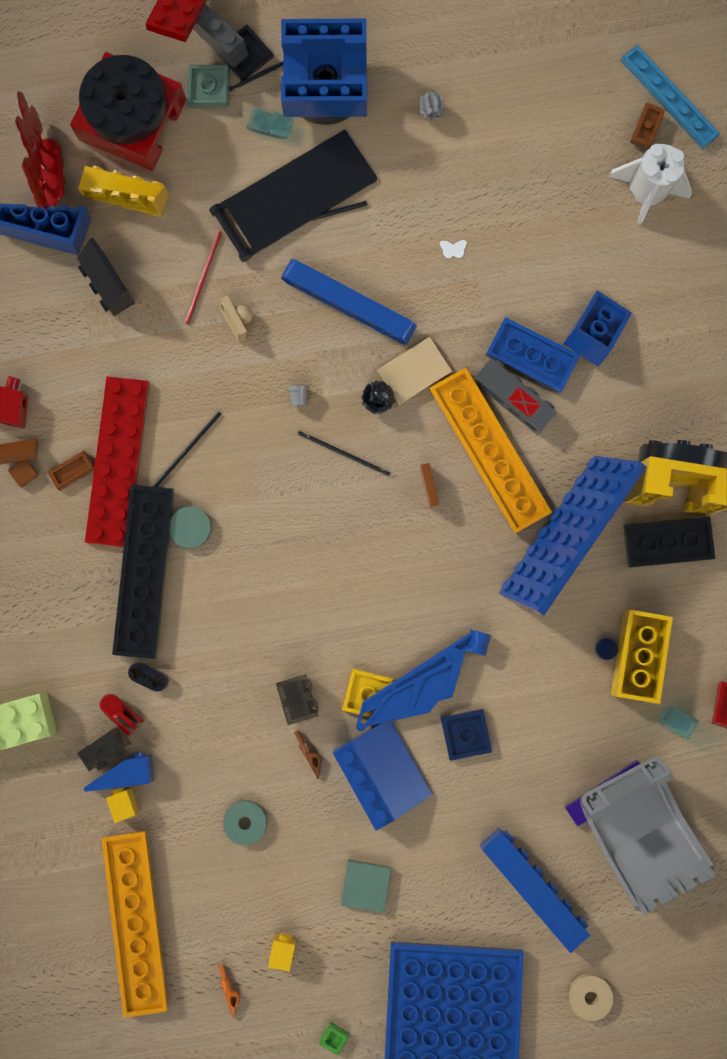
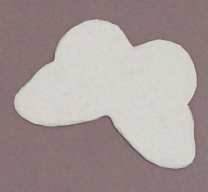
(451, 250)

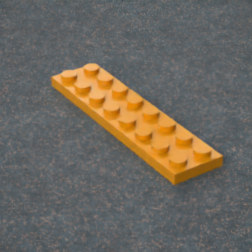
(490, 450)
(135, 924)

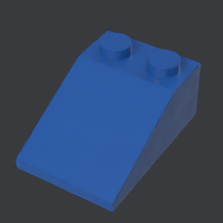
(597, 328)

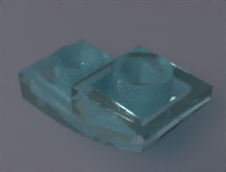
(269, 124)

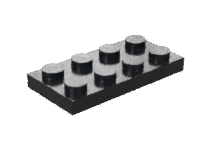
(669, 542)

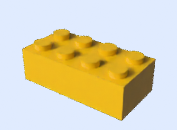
(641, 656)

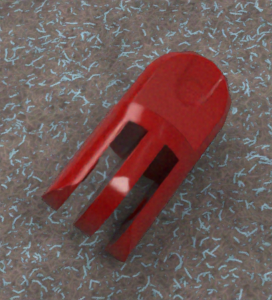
(114, 707)

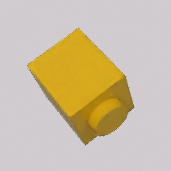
(122, 804)
(282, 952)

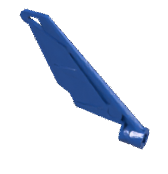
(424, 685)

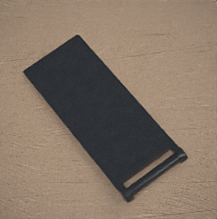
(295, 194)

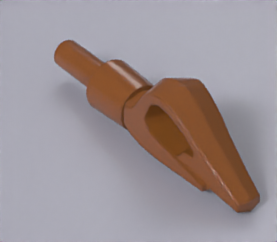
(304, 746)

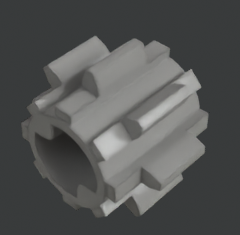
(431, 105)

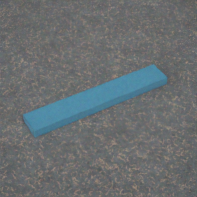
(670, 97)

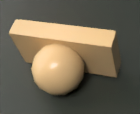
(236, 317)

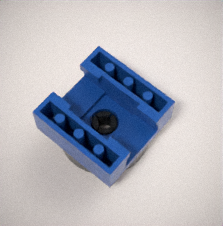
(324, 69)

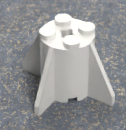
(655, 176)

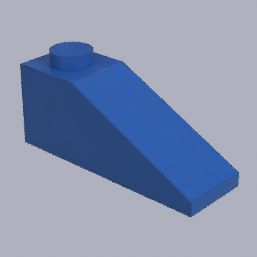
(130, 772)

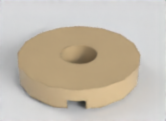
(590, 1010)

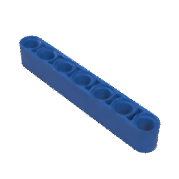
(349, 301)

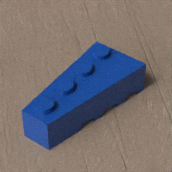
(54, 228)

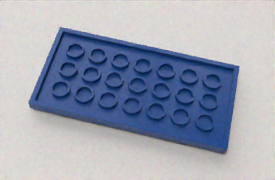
(571, 532)

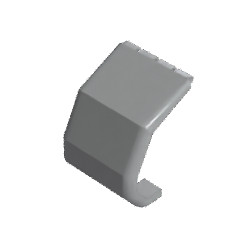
(646, 836)

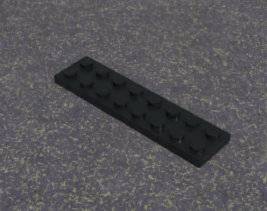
(143, 572)

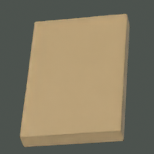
(414, 371)

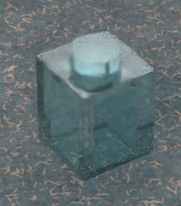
(678, 722)

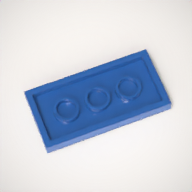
(532, 355)

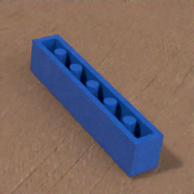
(534, 890)

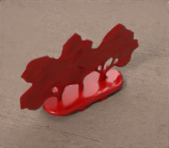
(44, 160)

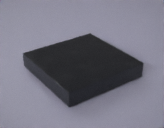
(257, 57)

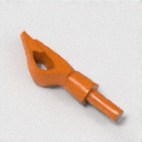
(226, 986)

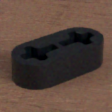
(146, 681)

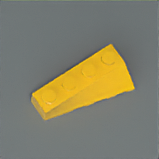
(123, 191)

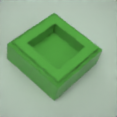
(334, 1038)

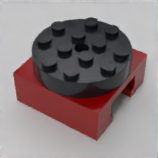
(130, 126)

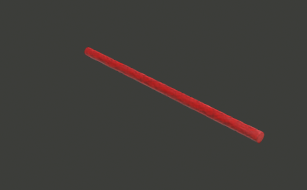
(203, 277)

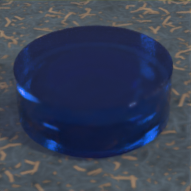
(606, 649)

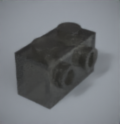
(297, 699)
(101, 750)

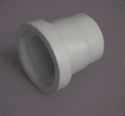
(298, 395)

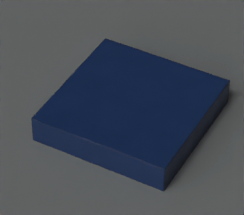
(466, 734)

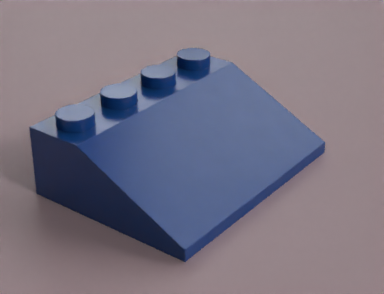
(382, 774)

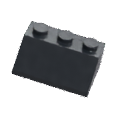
(103, 279)

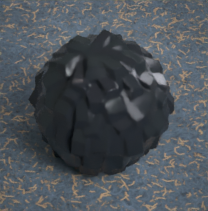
(378, 397)

